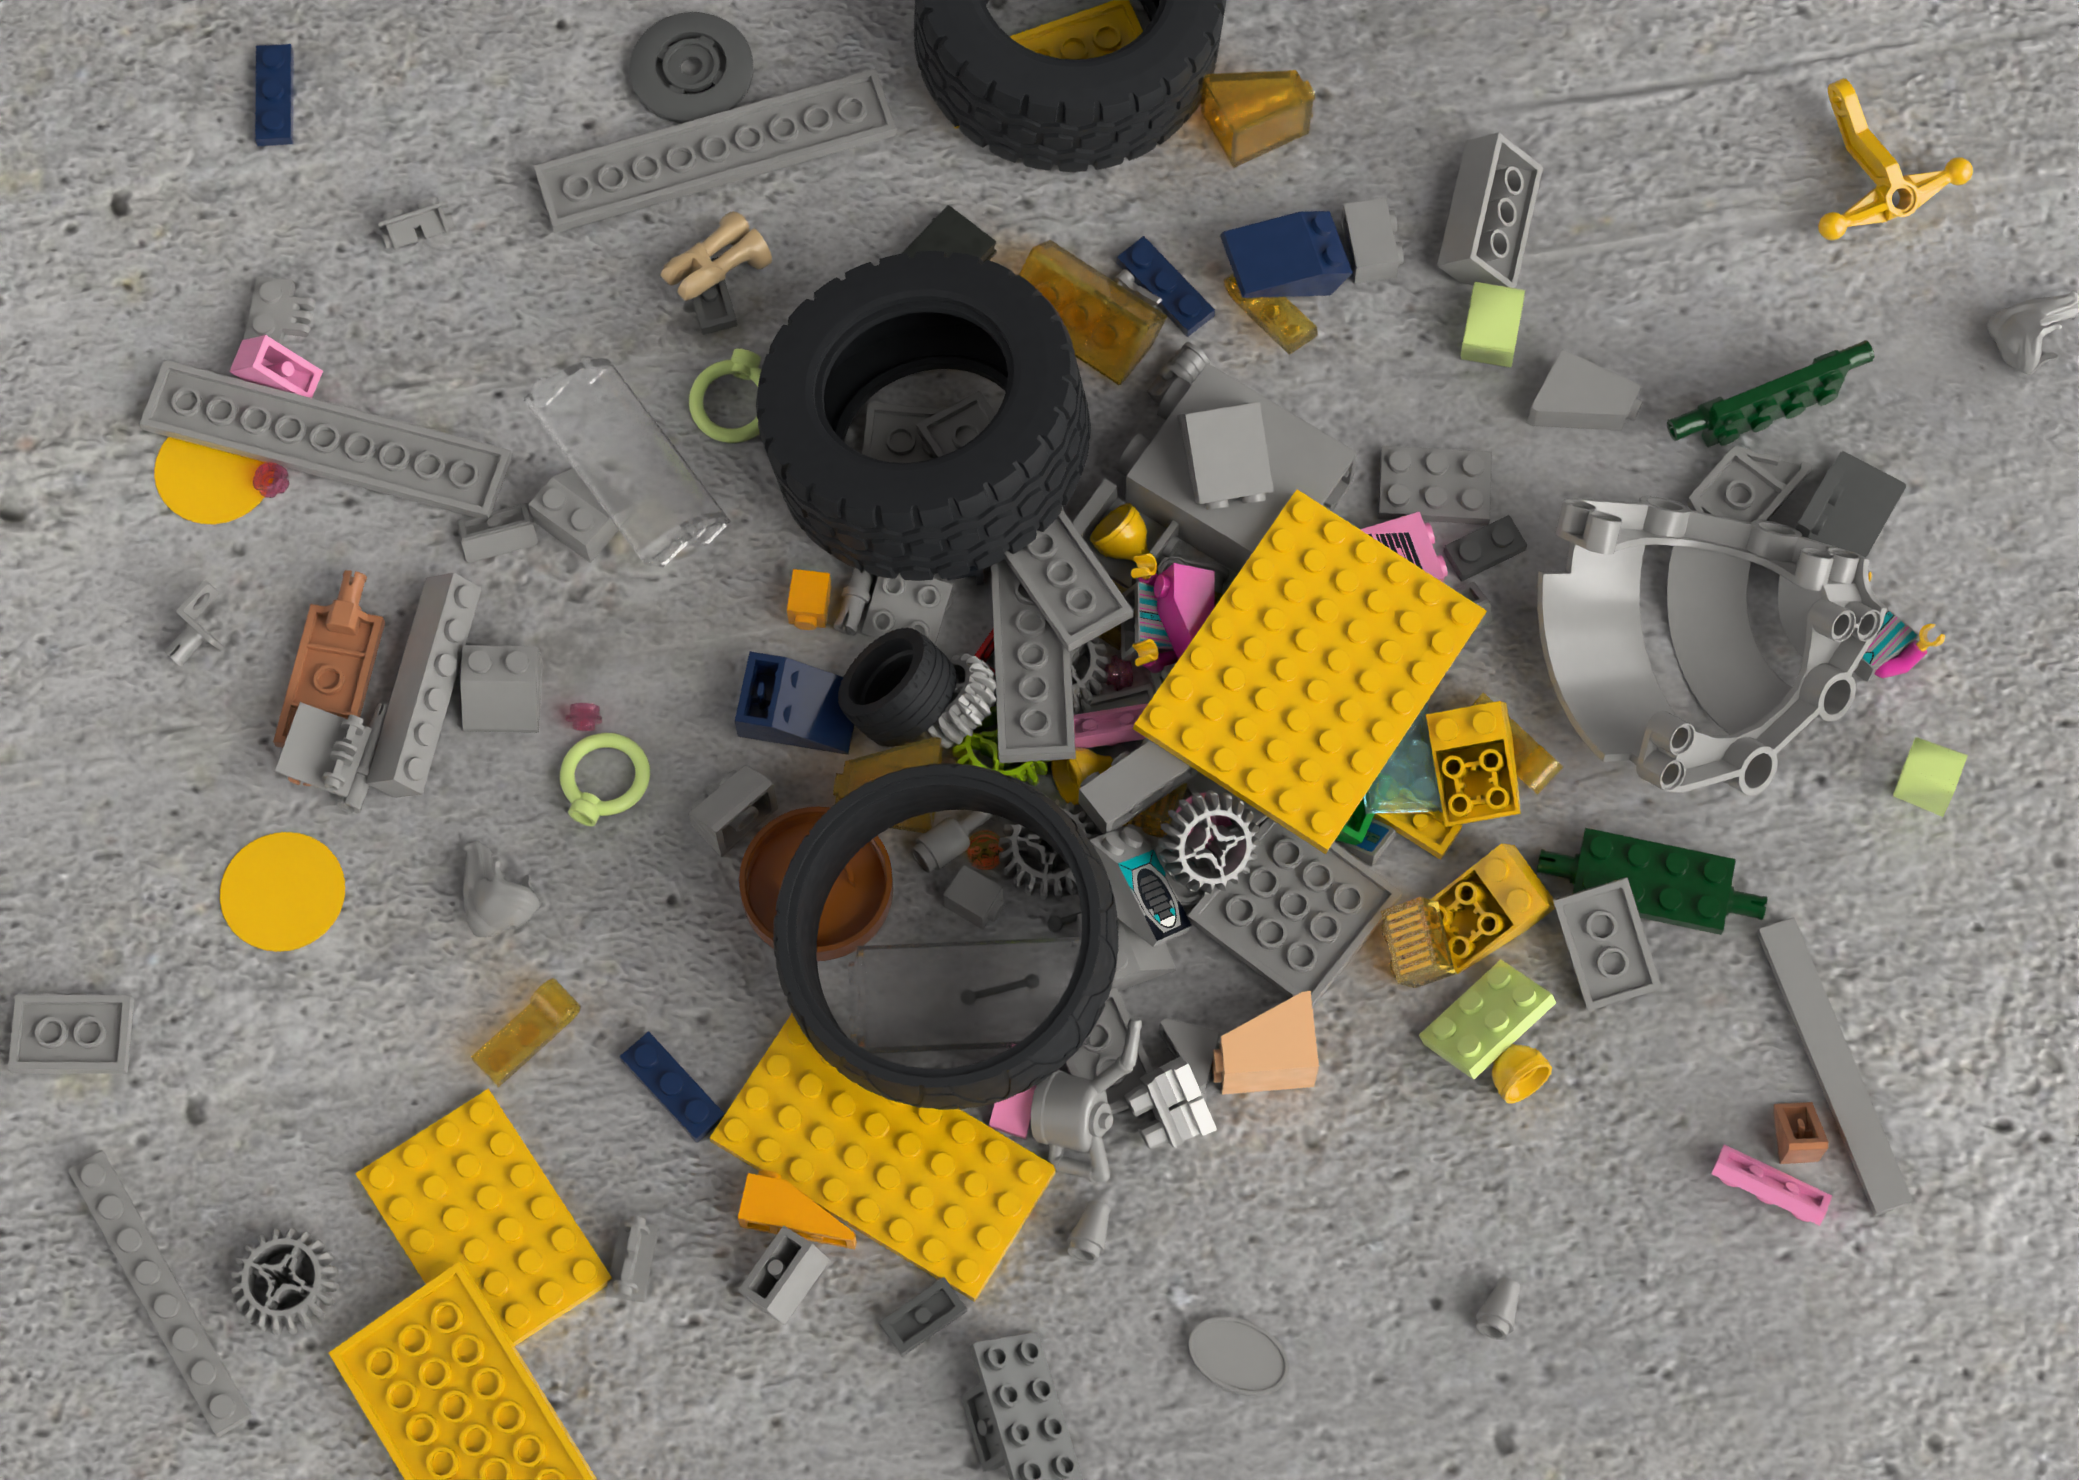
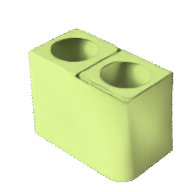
(1492, 324)
(1930, 776)

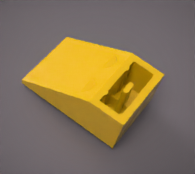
(1474, 763)
(1491, 905)

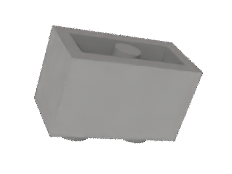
(1371, 240)
(784, 1275)

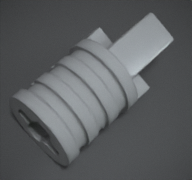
(1185, 364)

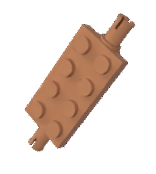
(333, 658)

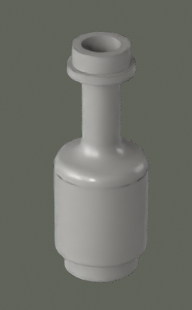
(947, 840)

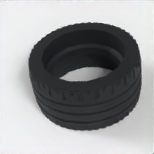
(897, 687)

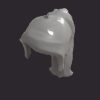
(2023, 325)
(491, 900)

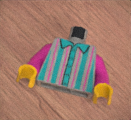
(1144, 634)
(1895, 648)

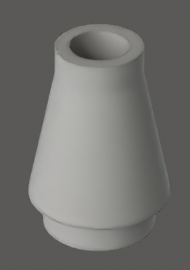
(1089, 1234)
(1498, 1312)

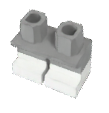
(1175, 1103)

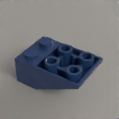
(792, 705)

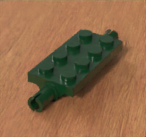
(1760, 406)
(1665, 880)

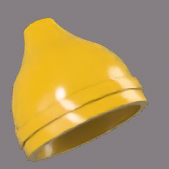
(1121, 534)
(1070, 773)
(1519, 1072)

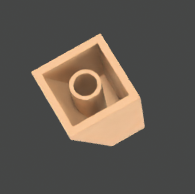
(1270, 1050)

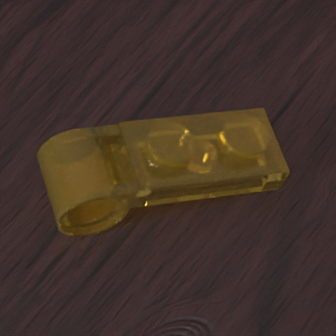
(1276, 317)
(1532, 761)
(526, 1034)

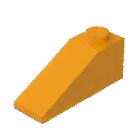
(774, 1203)

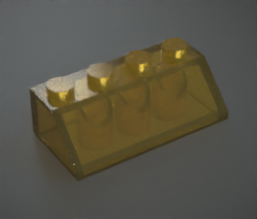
(1105, 321)

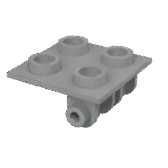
(908, 605)
(323, 749)

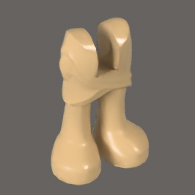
(705, 273)

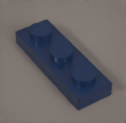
(274, 95)
(1158, 276)
(672, 1087)

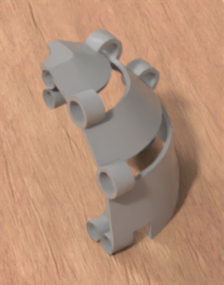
(1600, 656)

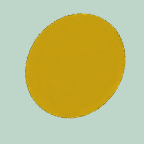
(205, 482)
(282, 891)

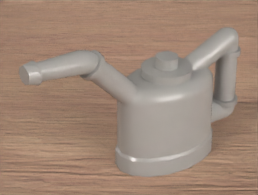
(1076, 1113)

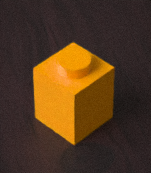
(809, 599)

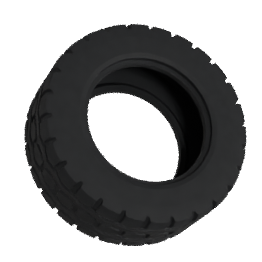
(1067, 108)
(904, 322)

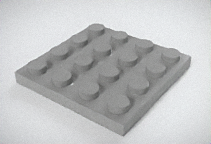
(1296, 911)

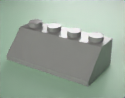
(1490, 212)

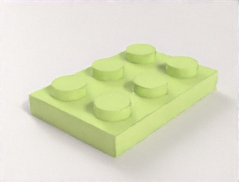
(1487, 1019)

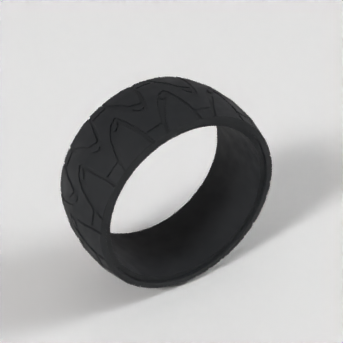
(855, 823)

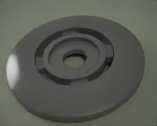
(658, 73)

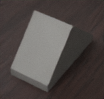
(1193, 1045)

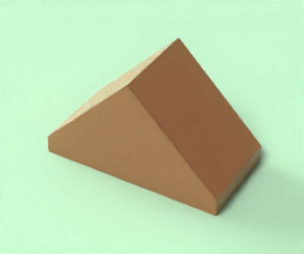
(1799, 1133)

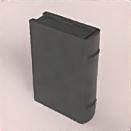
(951, 234)

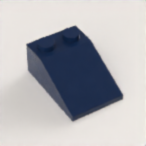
(1287, 256)

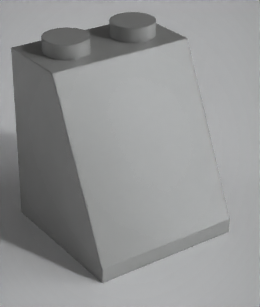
(1226, 454)

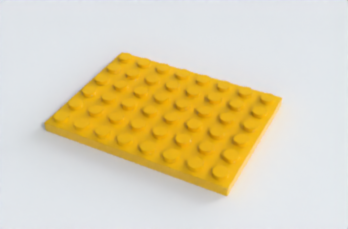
(1310, 671)

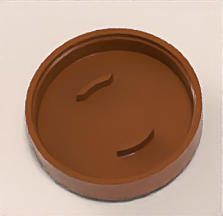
(855, 902)

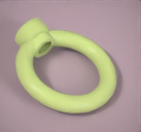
(743, 365)
(587, 807)

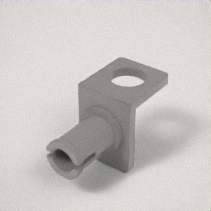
(194, 633)

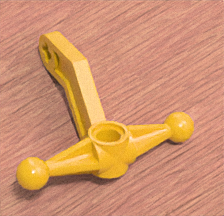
(1882, 169)

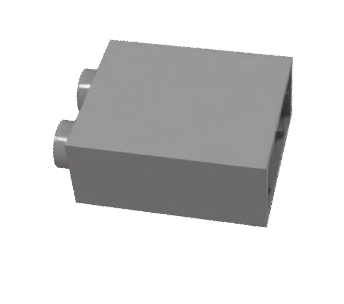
(1298, 459)

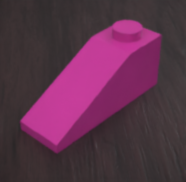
(1184, 602)

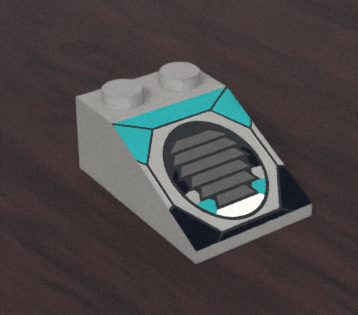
(1140, 886)

